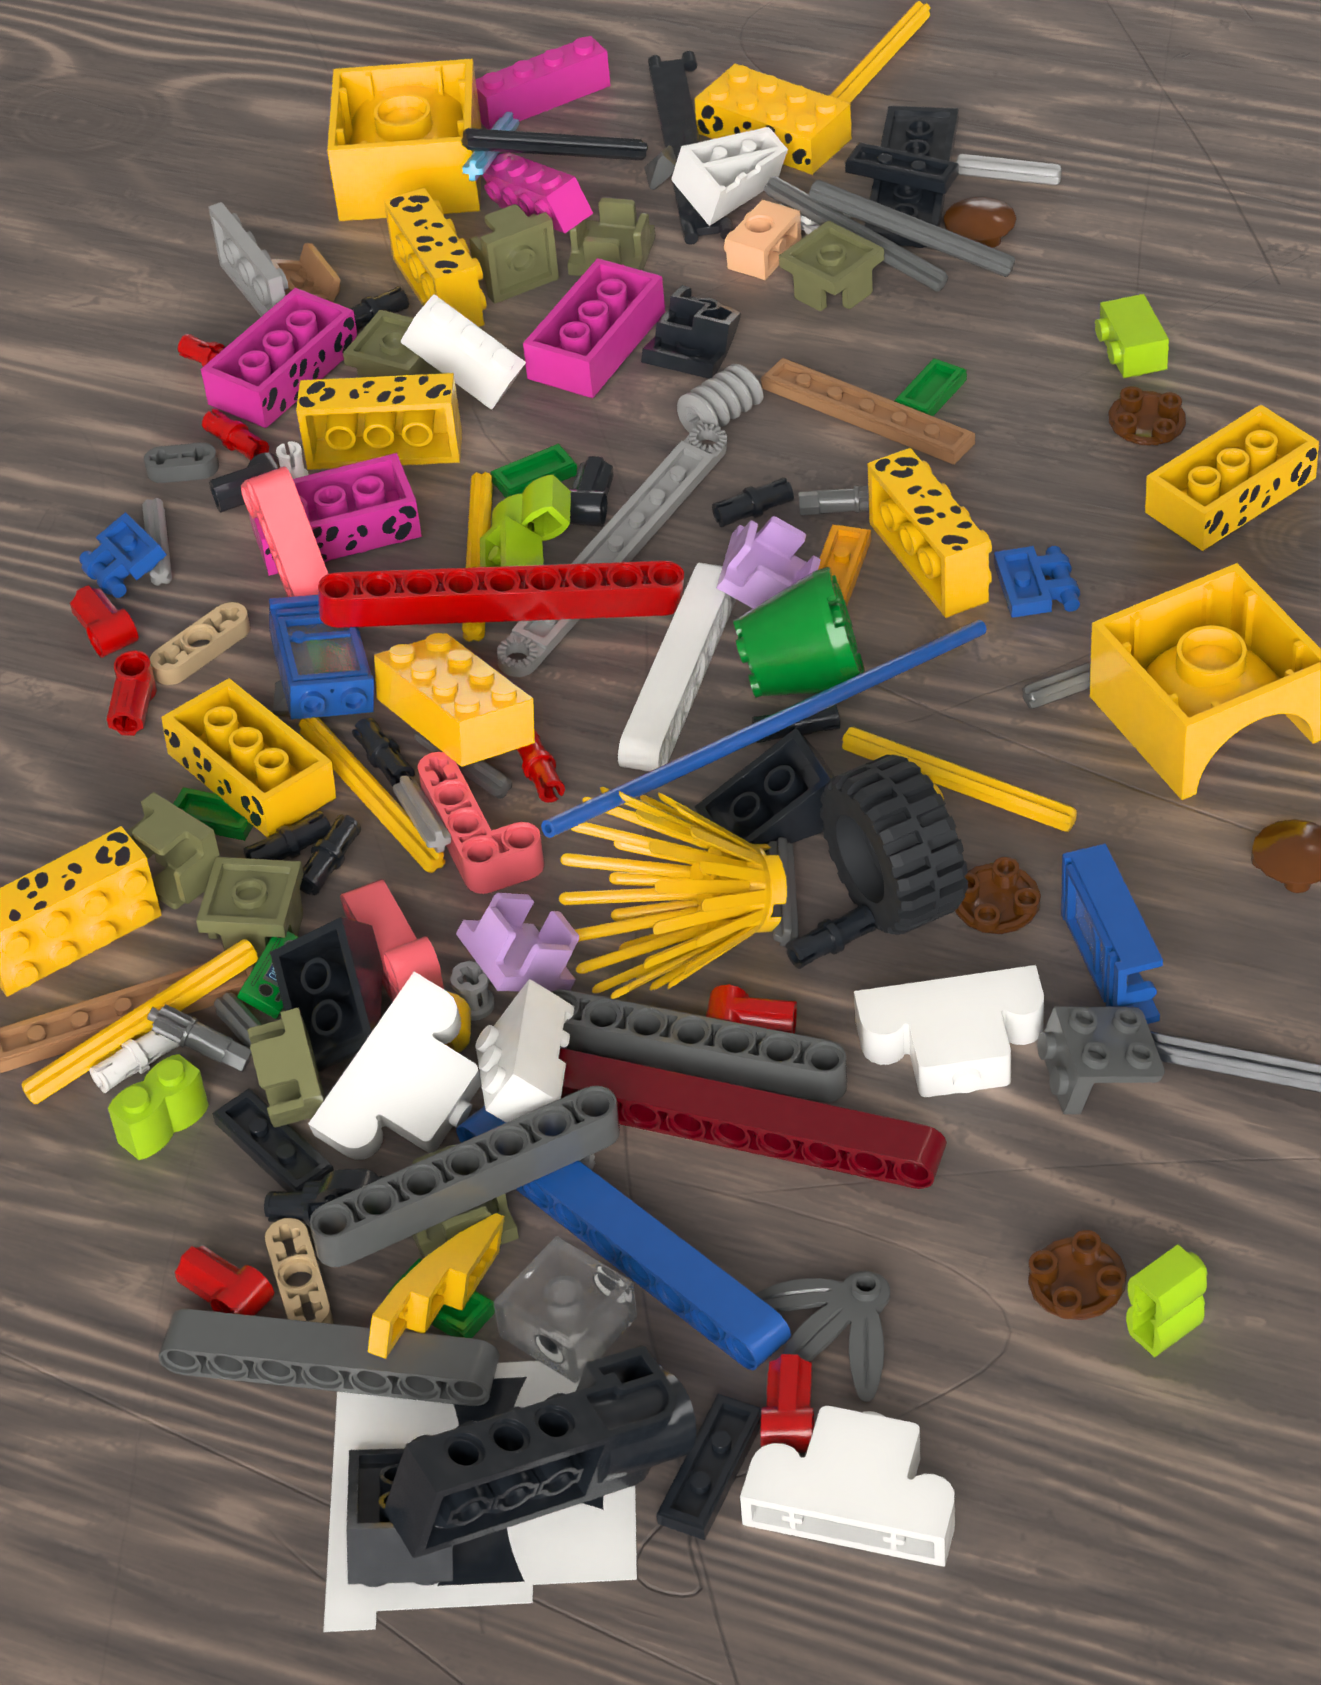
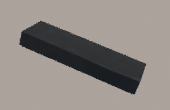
(902, 168)
(275, 1149)
(710, 1467)

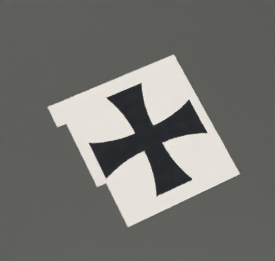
(567, 1546)

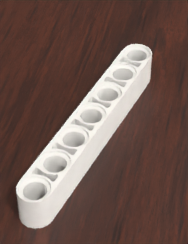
(676, 672)

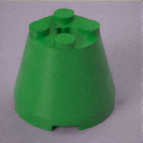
(799, 639)

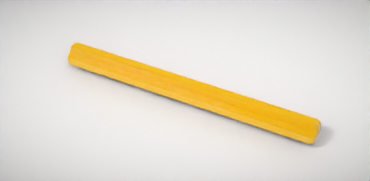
(882, 52)
(478, 524)
(965, 780)
(371, 792)
(136, 1024)

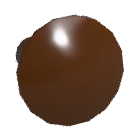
(980, 220)
(1147, 416)
(1289, 853)
(999, 897)
(1077, 1276)

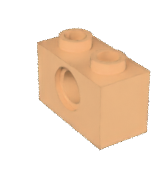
(761, 238)

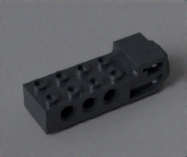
(542, 1455)

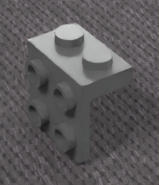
(1096, 1047)

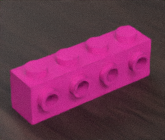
(543, 81)
(536, 190)

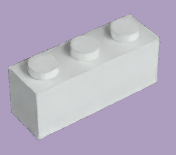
(462, 348)

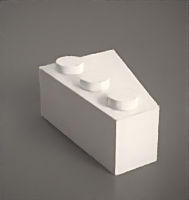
(728, 170)
(522, 1053)

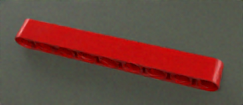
(500, 594)

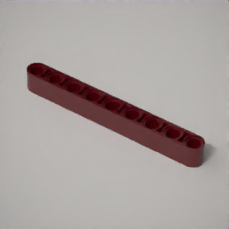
(762, 1121)

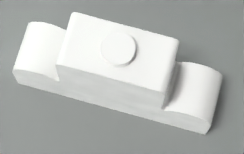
(953, 1027)
(402, 1078)
(853, 1489)

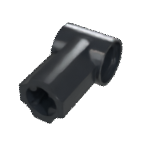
(227, 488)
(590, 492)

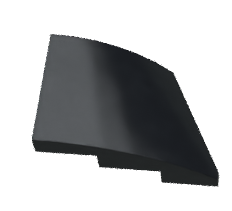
(692, 335)

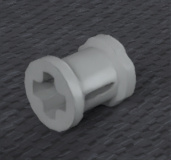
(473, 989)

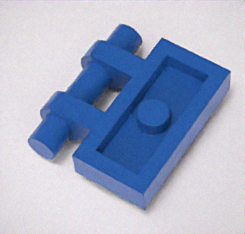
(133, 553)
(1024, 582)

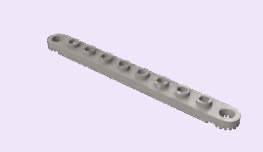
(622, 538)

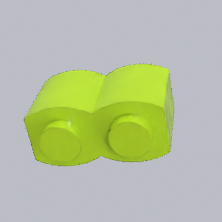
(540, 508)
(155, 1108)
(1166, 1300)

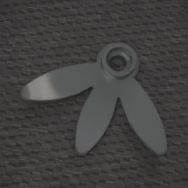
(843, 1305)

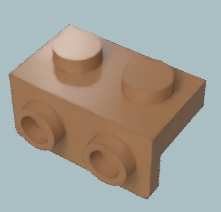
(310, 274)

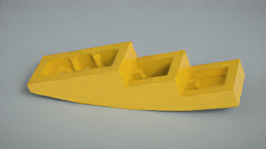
(441, 1278)

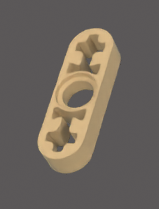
(179, 659)
(303, 1261)

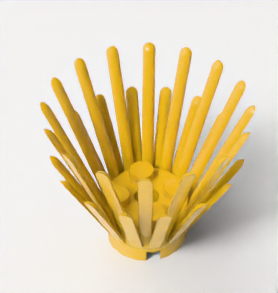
(717, 899)

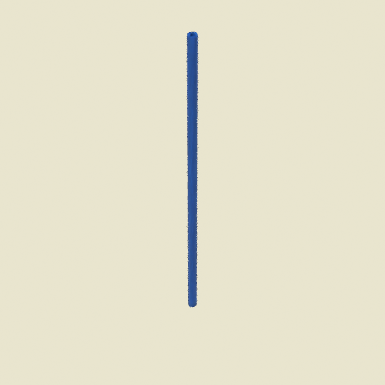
(760, 729)

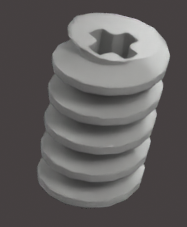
(720, 398)

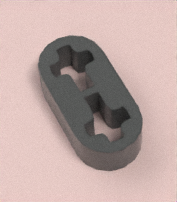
(181, 462)

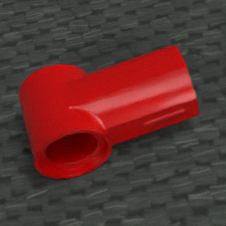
(105, 625)
(131, 692)
(736, 1006)
(222, 1283)
(788, 1411)

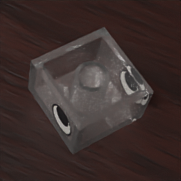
(565, 1309)

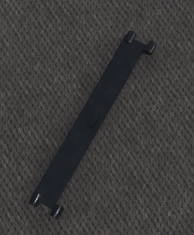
(678, 130)

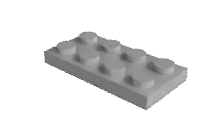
(245, 262)

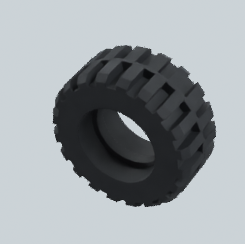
(894, 843)

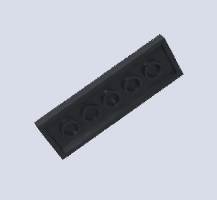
(920, 132)

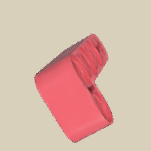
(286, 530)
(482, 856)
(396, 942)

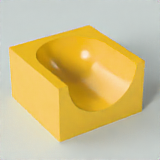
(402, 133)
(1201, 668)

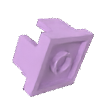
(763, 561)
(516, 950)

